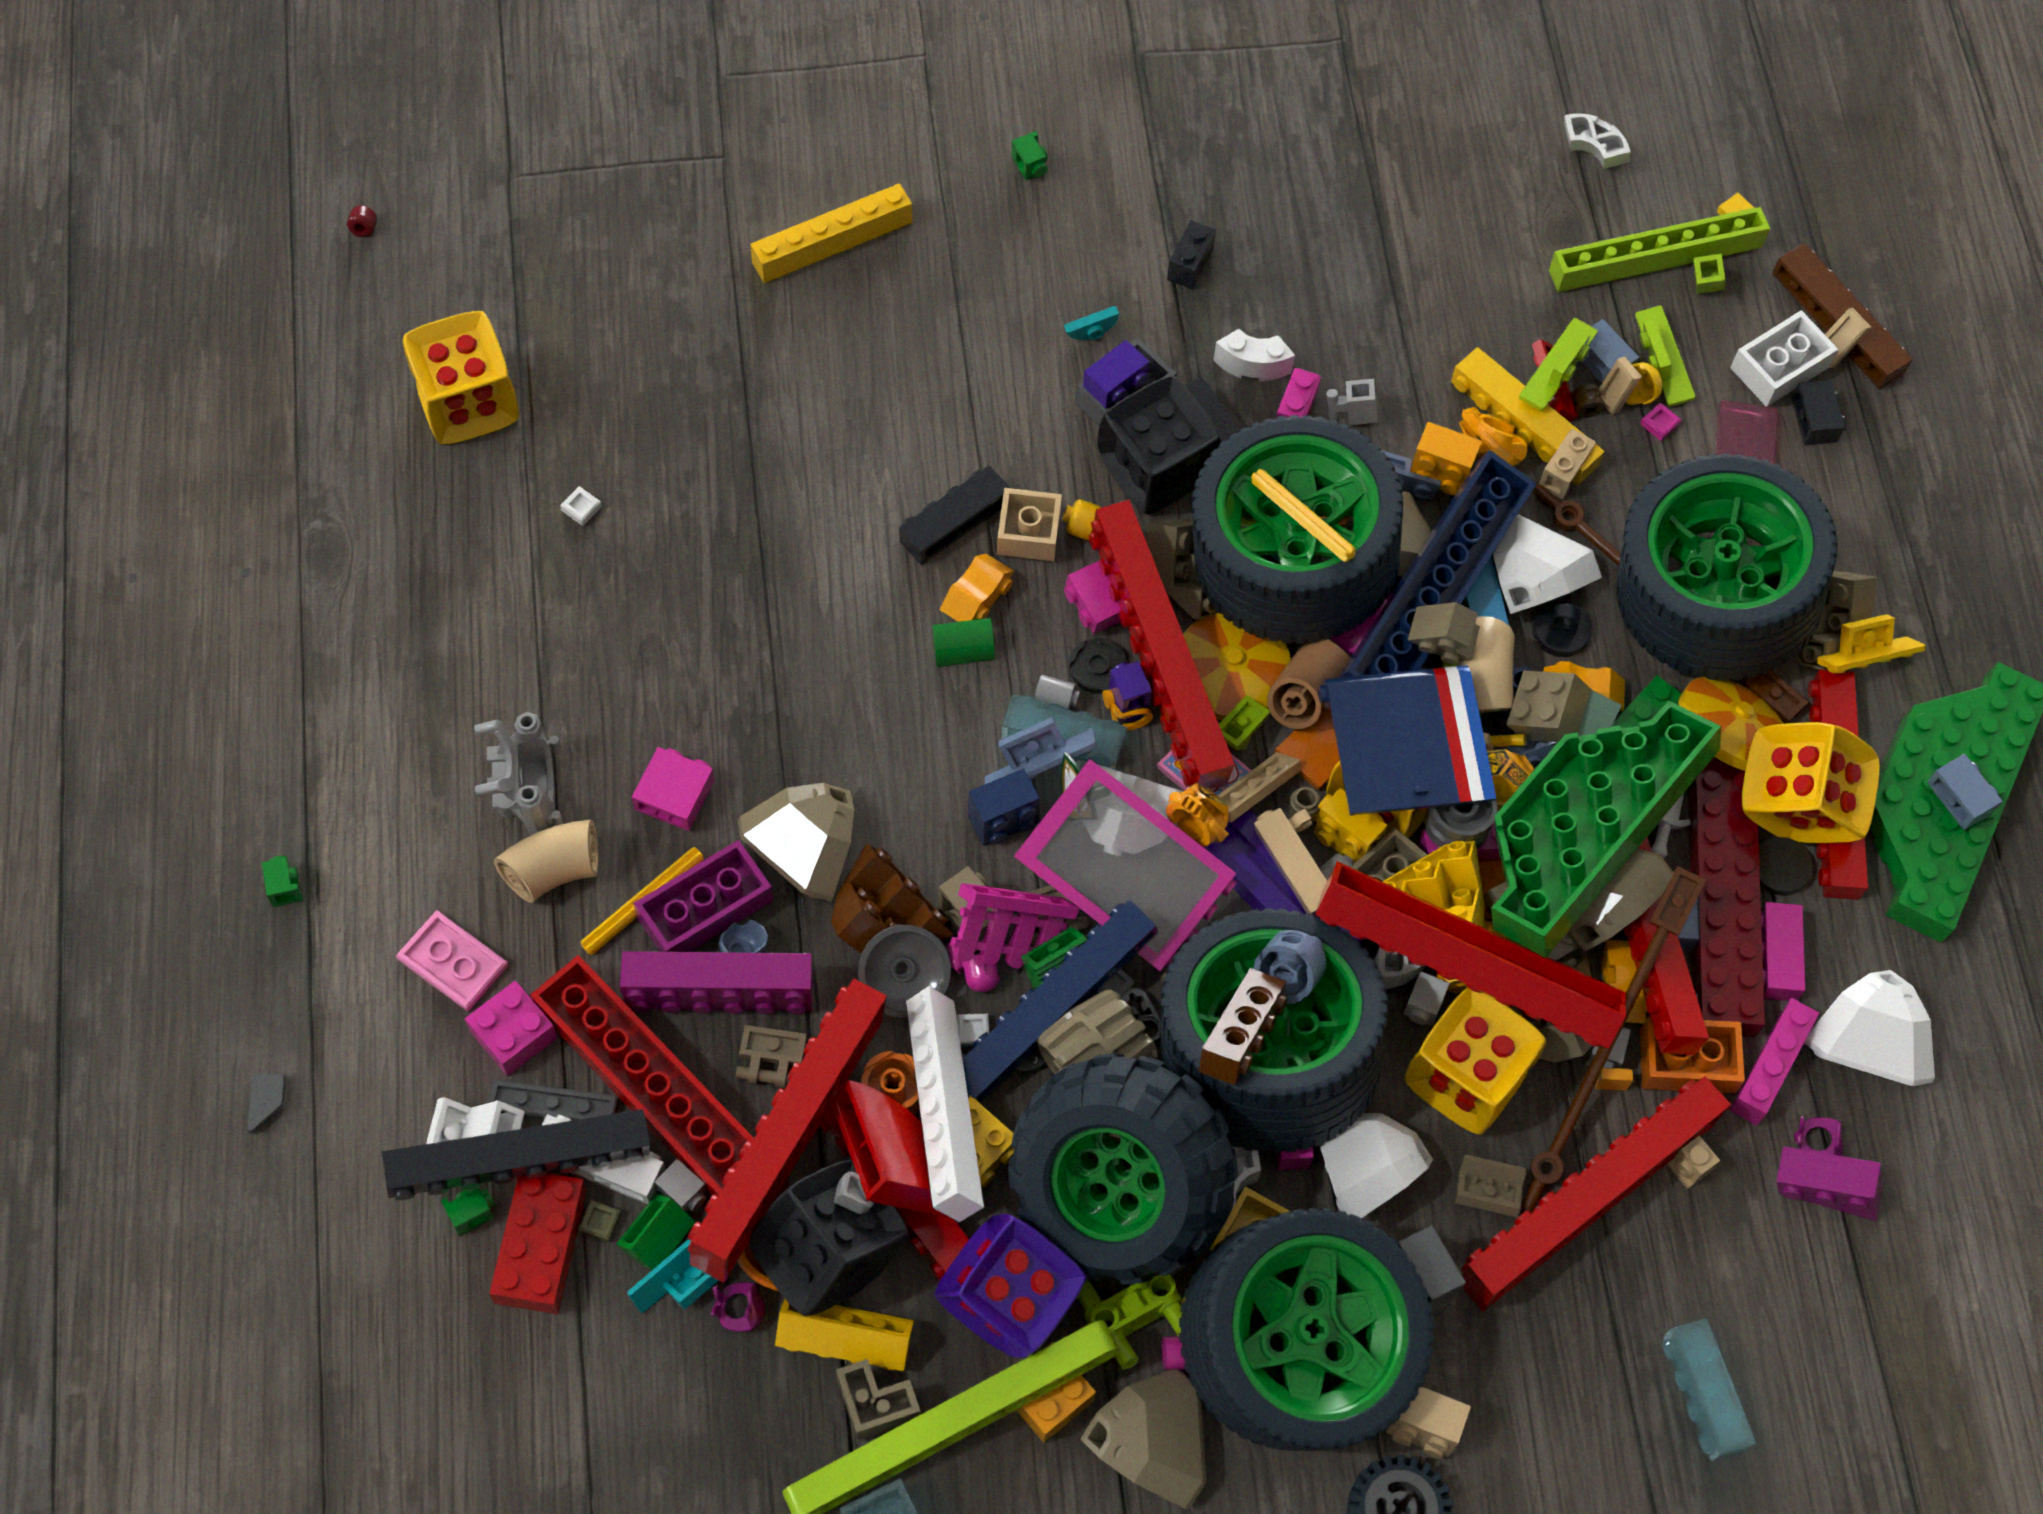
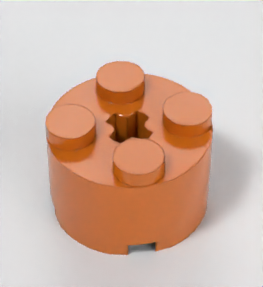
(894, 1070)

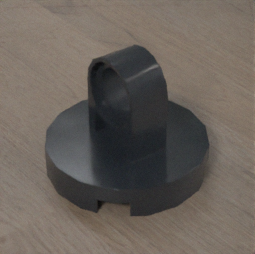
(1562, 628)

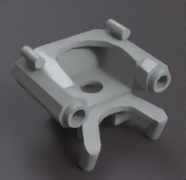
(522, 772)

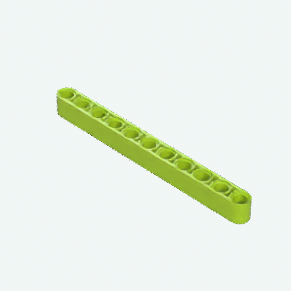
(952, 1420)

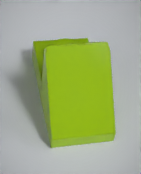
(1243, 722)

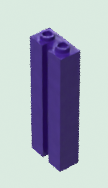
(1257, 874)

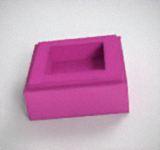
(1660, 422)

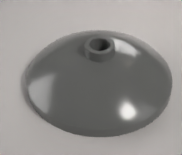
(925, 965)

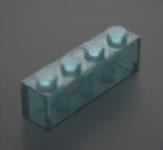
(1110, 734)
(1708, 1390)

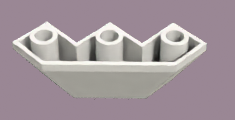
(1540, 564)
(1878, 1030)
(1373, 1162)

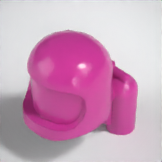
(978, 975)

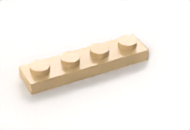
(1259, 783)

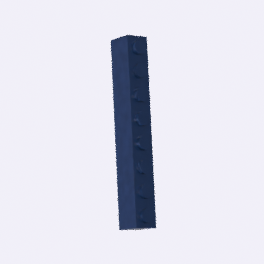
(1062, 989)

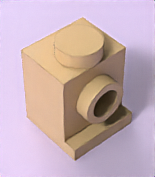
(1693, 1162)

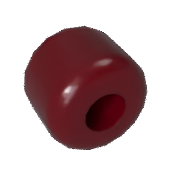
(361, 221)

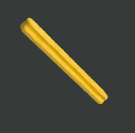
(1303, 515)
(626, 913)

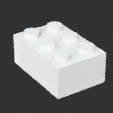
(1784, 358)

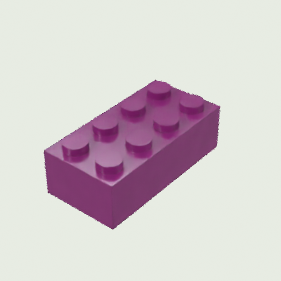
(704, 900)

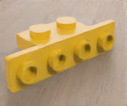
(1868, 643)

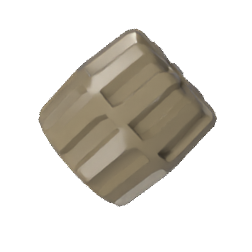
(1095, 1028)

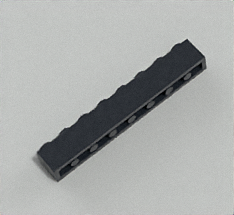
(515, 1154)

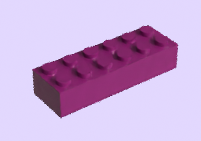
(717, 981)

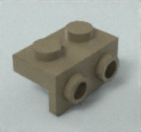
(1490, 1185)

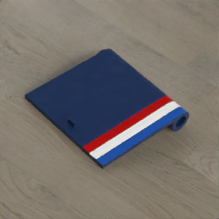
(1409, 739)

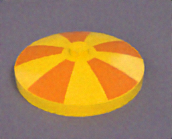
(1234, 662)
(1734, 709)

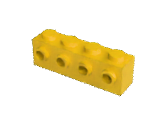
(847, 1335)

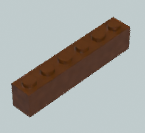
(1828, 300)

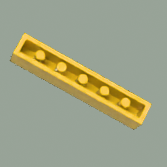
(831, 233)
(1499, 395)

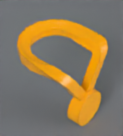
(1109, 702)

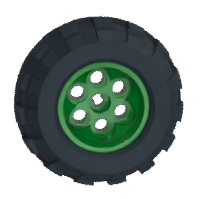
(1161, 1130)

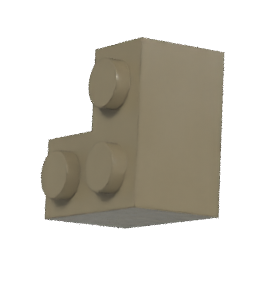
(1446, 631)
(873, 1409)

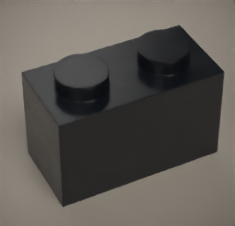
(1191, 254)
(1818, 412)

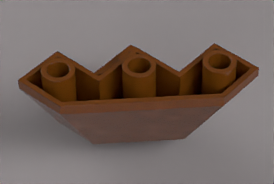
(881, 897)

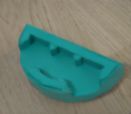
(1093, 325)

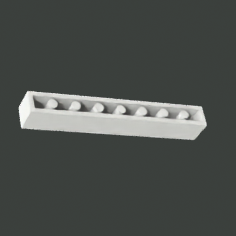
(944, 1105)

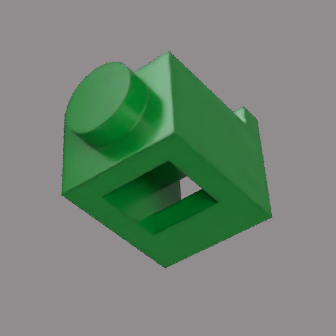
(1029, 156)
(281, 881)
(469, 1209)

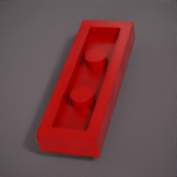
(1562, 400)

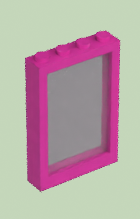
(1112, 848)

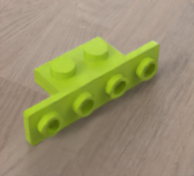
(1664, 355)
(1559, 364)

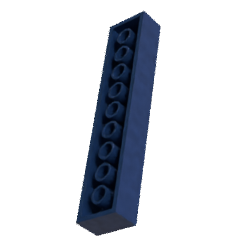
(1444, 564)

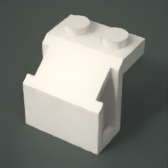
(459, 1121)

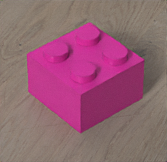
(511, 1028)

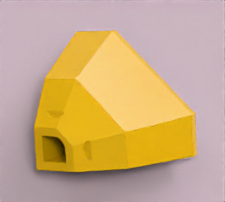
(1447, 880)

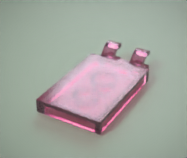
(1746, 430)

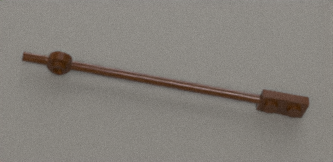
(1768, 686)
(1669, 918)

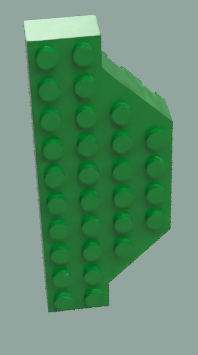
(1588, 815)
(1913, 831)

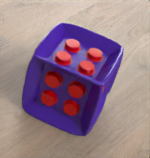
(1010, 1285)

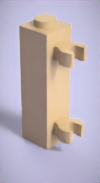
(1291, 855)

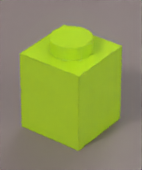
(1709, 273)

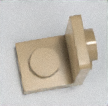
(1566, 463)

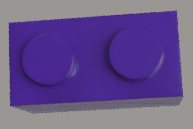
(1116, 374)
(1130, 689)

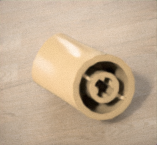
(1492, 665)
(550, 859)

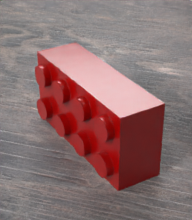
(538, 1243)

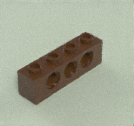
(1243, 1027)

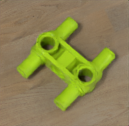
(1132, 1310)

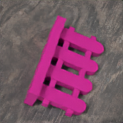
(1003, 904)

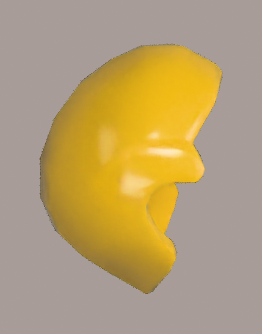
(1648, 387)

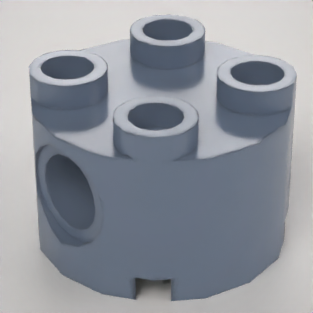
(1295, 959)

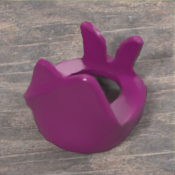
(1831, 1125)
(753, 1314)

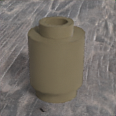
(1306, 799)

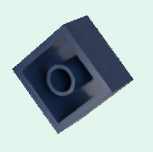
(1003, 807)

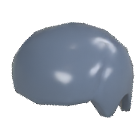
(744, 938)

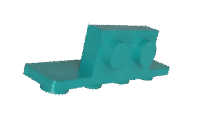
(673, 1277)

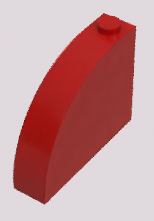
(885, 1147)

